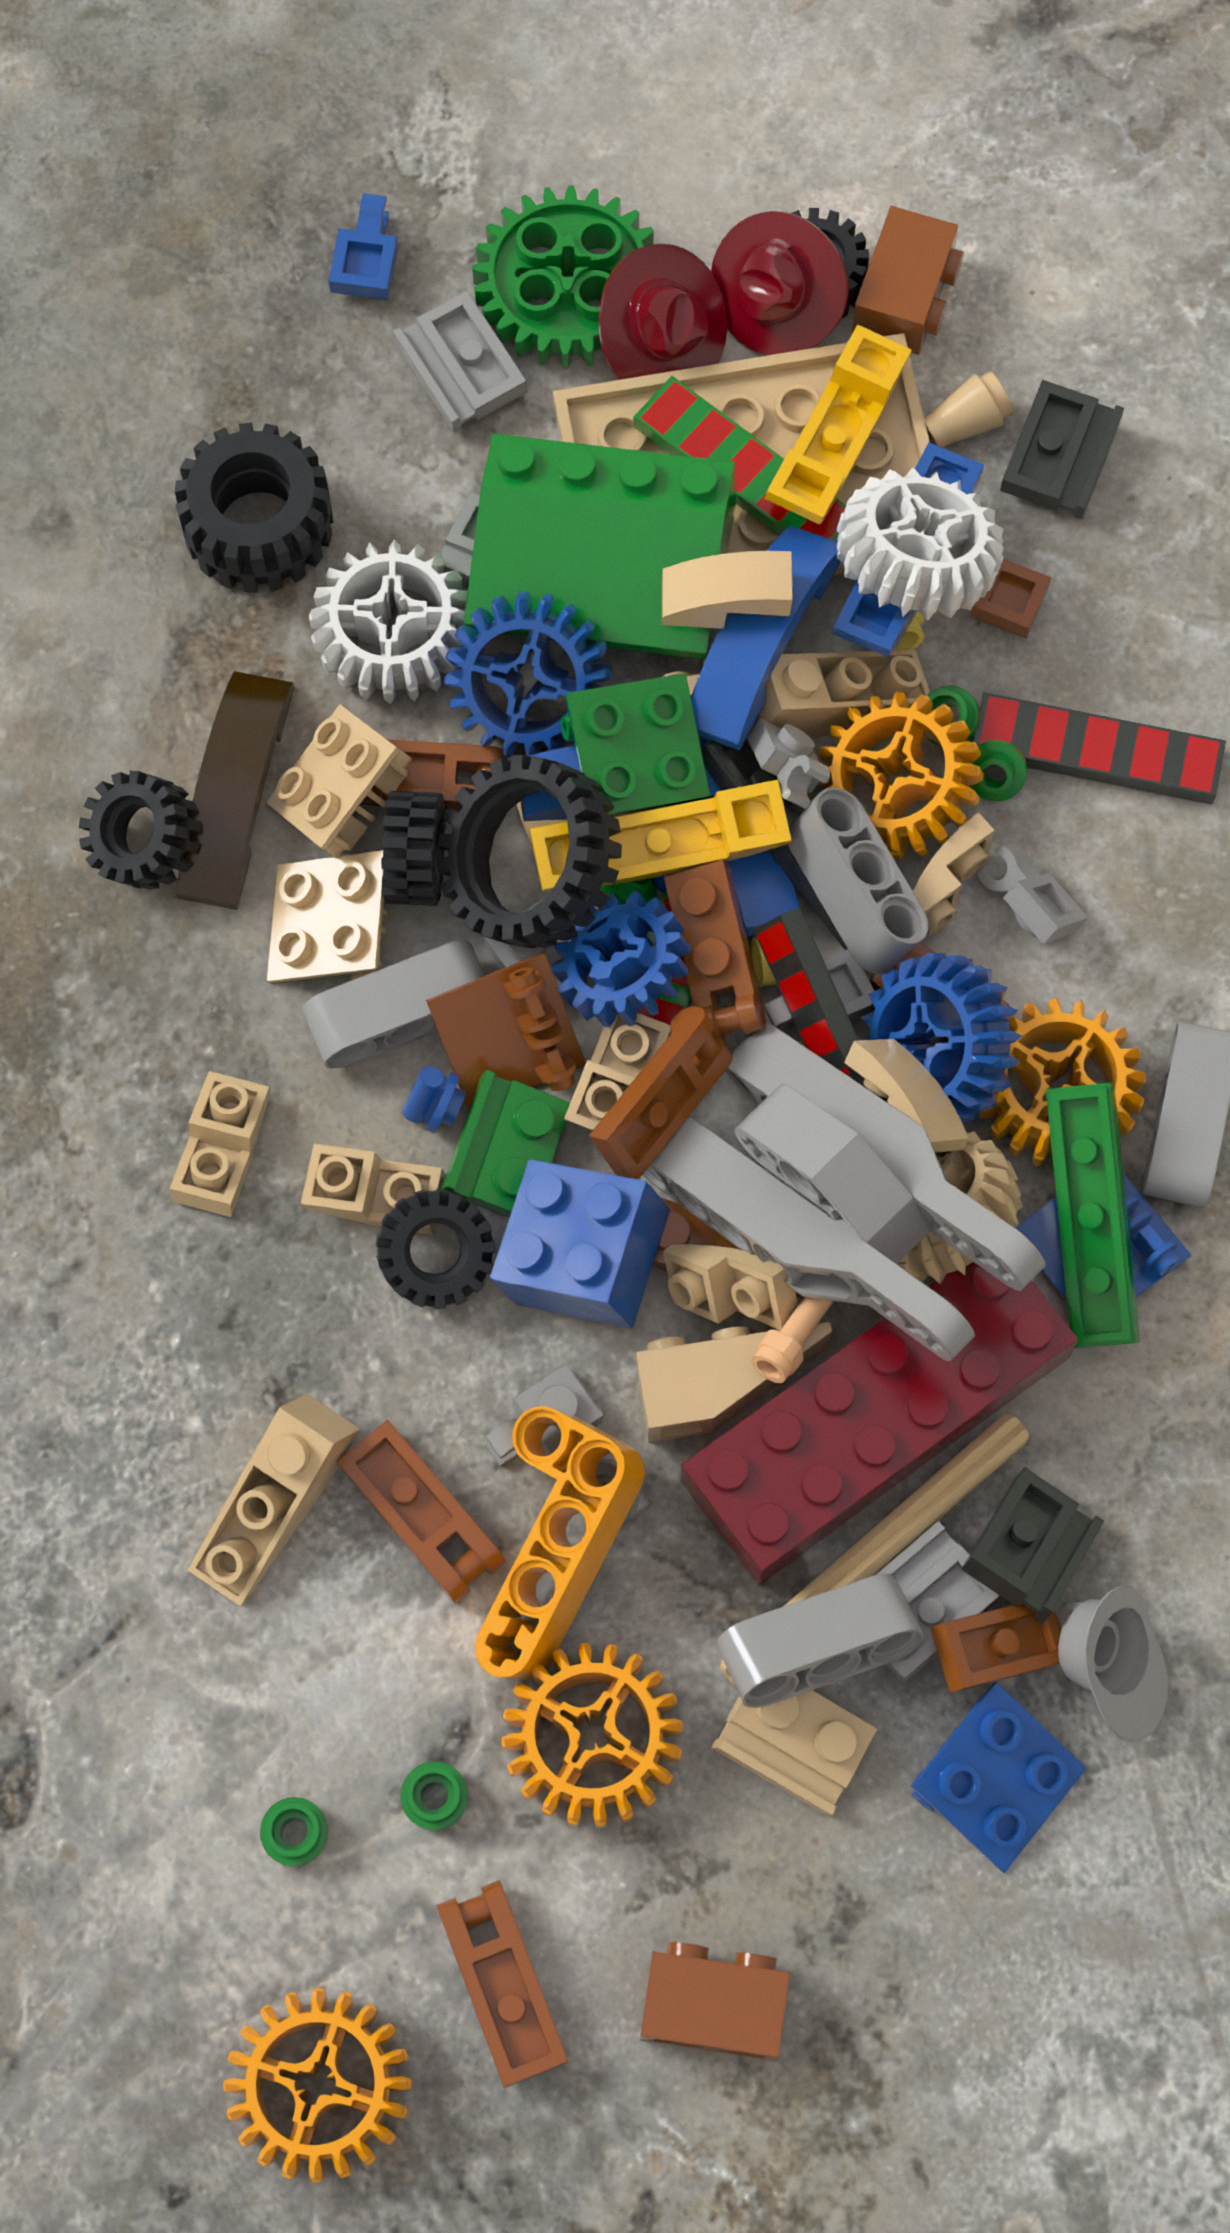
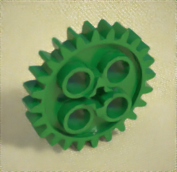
(569, 231)

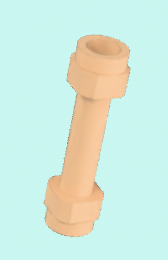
(781, 1350)

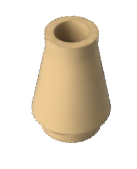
(969, 411)

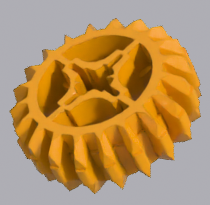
(909, 729)
(1041, 1067)
(620, 1752)
(262, 2066)

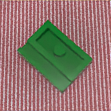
(499, 1136)

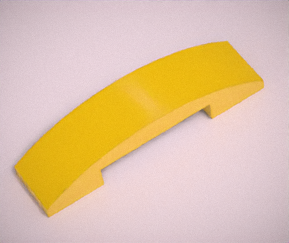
(839, 425)
(679, 836)

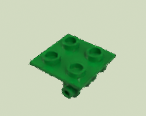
(638, 742)

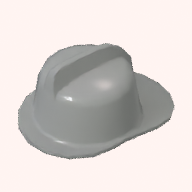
(1117, 1658)

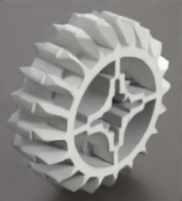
(915, 555)
(345, 614)

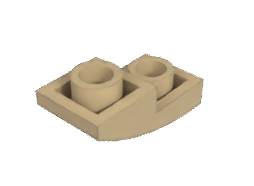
(739, 582)
(958, 857)
(614, 1065)
(910, 1088)
(219, 1144)
(362, 1186)
(728, 1280)

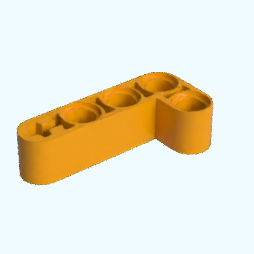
(547, 1546)

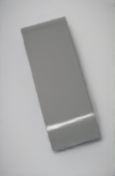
(857, 881)
(386, 1005)
(1190, 1116)
(819, 1640)

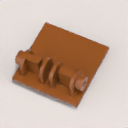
(508, 1026)

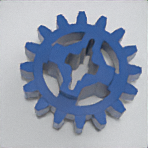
(622, 960)

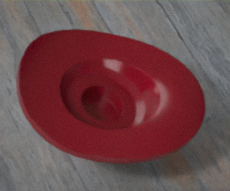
(780, 283)
(661, 313)

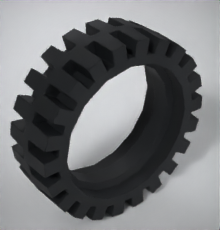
(474, 836)

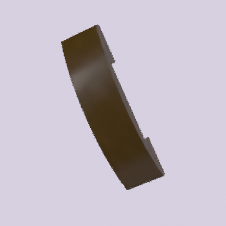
(232, 787)

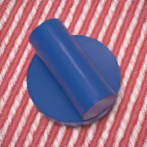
(434, 1099)

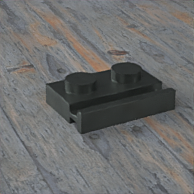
(1061, 449)
(1032, 1545)

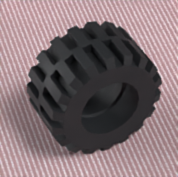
(247, 465)

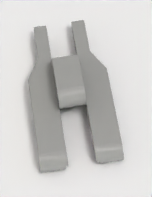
(857, 1164)

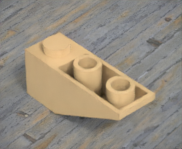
(820, 687)
(706, 1382)
(273, 1496)

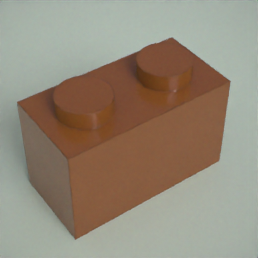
(907, 277)
(715, 2002)

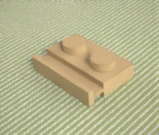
(798, 1746)

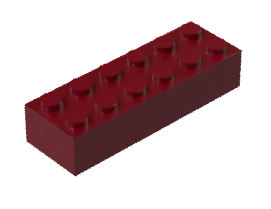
(869, 1421)

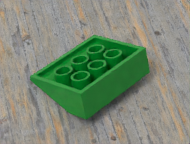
(597, 535)

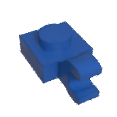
(365, 257)

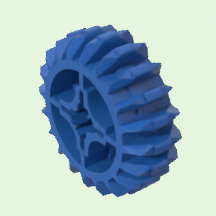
(501, 671)
(953, 1000)

